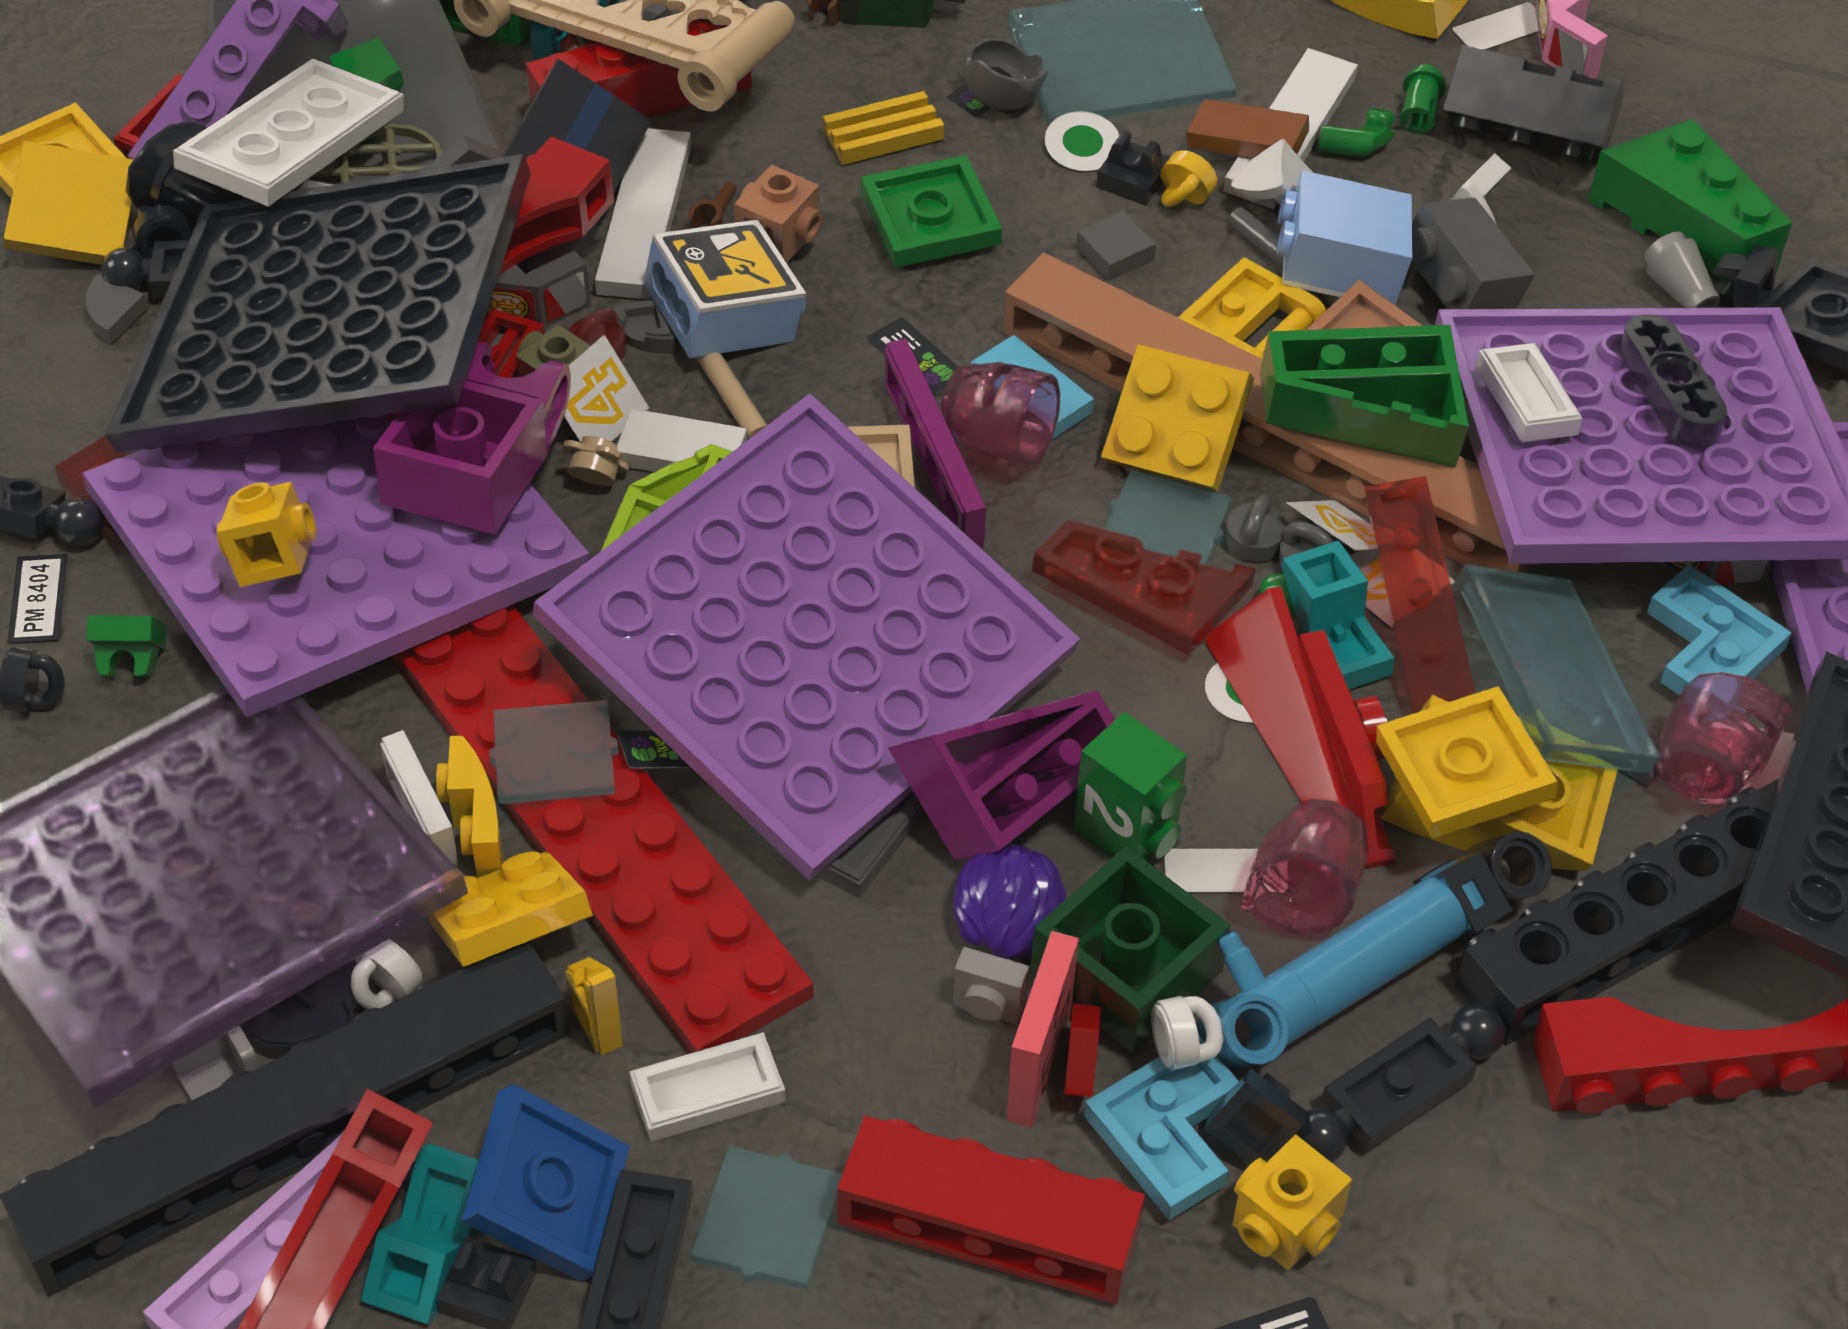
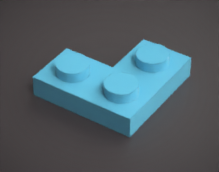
(1719, 625)
(1151, 1130)

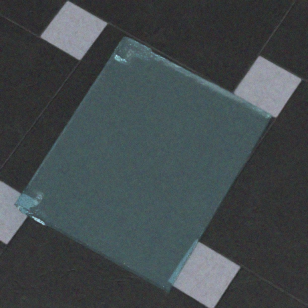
(1122, 55)

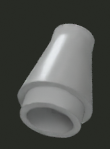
(1680, 271)

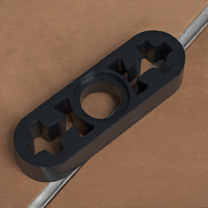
(1670, 400)

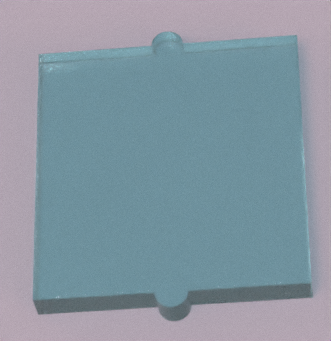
(1169, 515)
(553, 752)
(767, 1217)

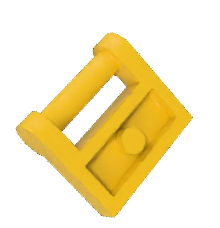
(1246, 300)

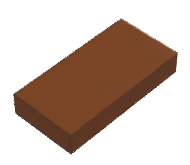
(1244, 128)

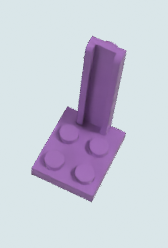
(237, 56)

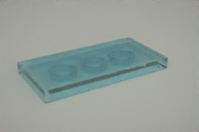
(1556, 669)

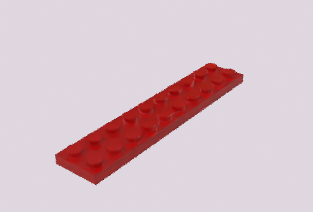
(645, 872)

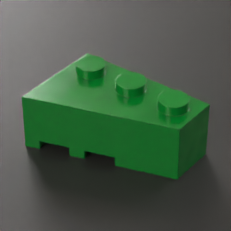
(1688, 186)
(1369, 388)

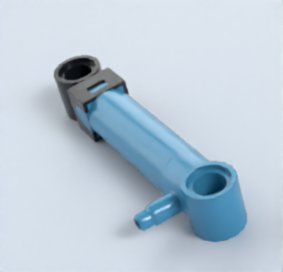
(1440, 908)

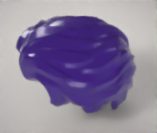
(1004, 898)

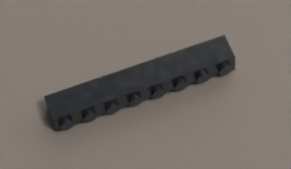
(281, 1115)

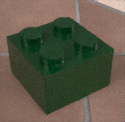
(1135, 945)

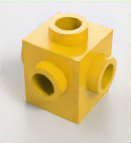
(266, 532)
(1290, 1203)

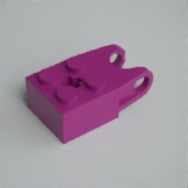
(475, 455)

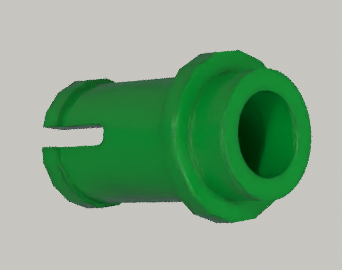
(1423, 89)

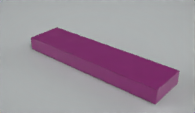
(933, 441)

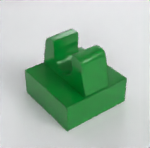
(123, 635)

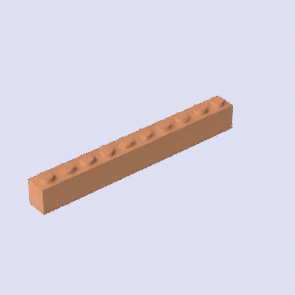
(1097, 334)

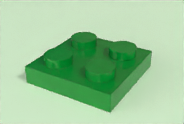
(931, 211)

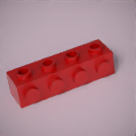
(990, 1208)

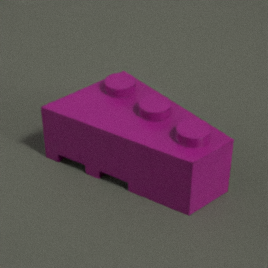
(1002, 772)

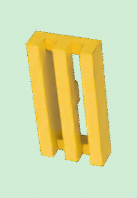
(883, 127)

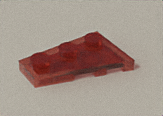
(1153, 591)

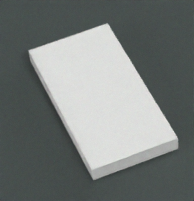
(288, 132)

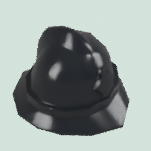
(156, 182)

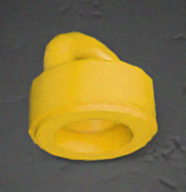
(1187, 178)

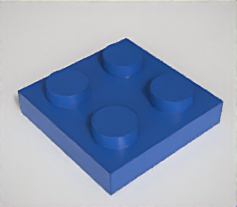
(545, 1182)

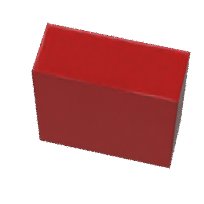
(1082, 1050)

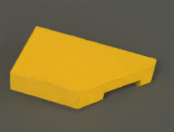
(595, 1003)

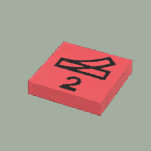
(1042, 1029)

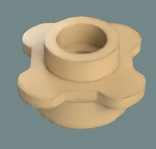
(594, 460)

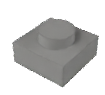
(990, 986)

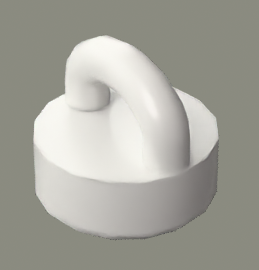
(390, 970)
(1177, 1033)

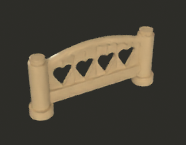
(707, 62)

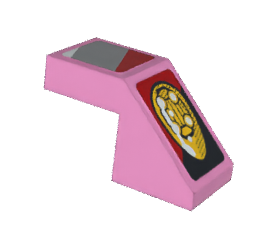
(1567, 37)

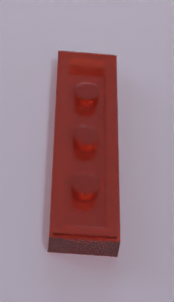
(1419, 591)

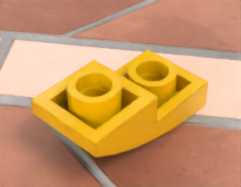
(471, 805)

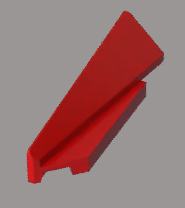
(1303, 712)

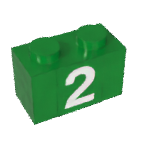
(1130, 790)

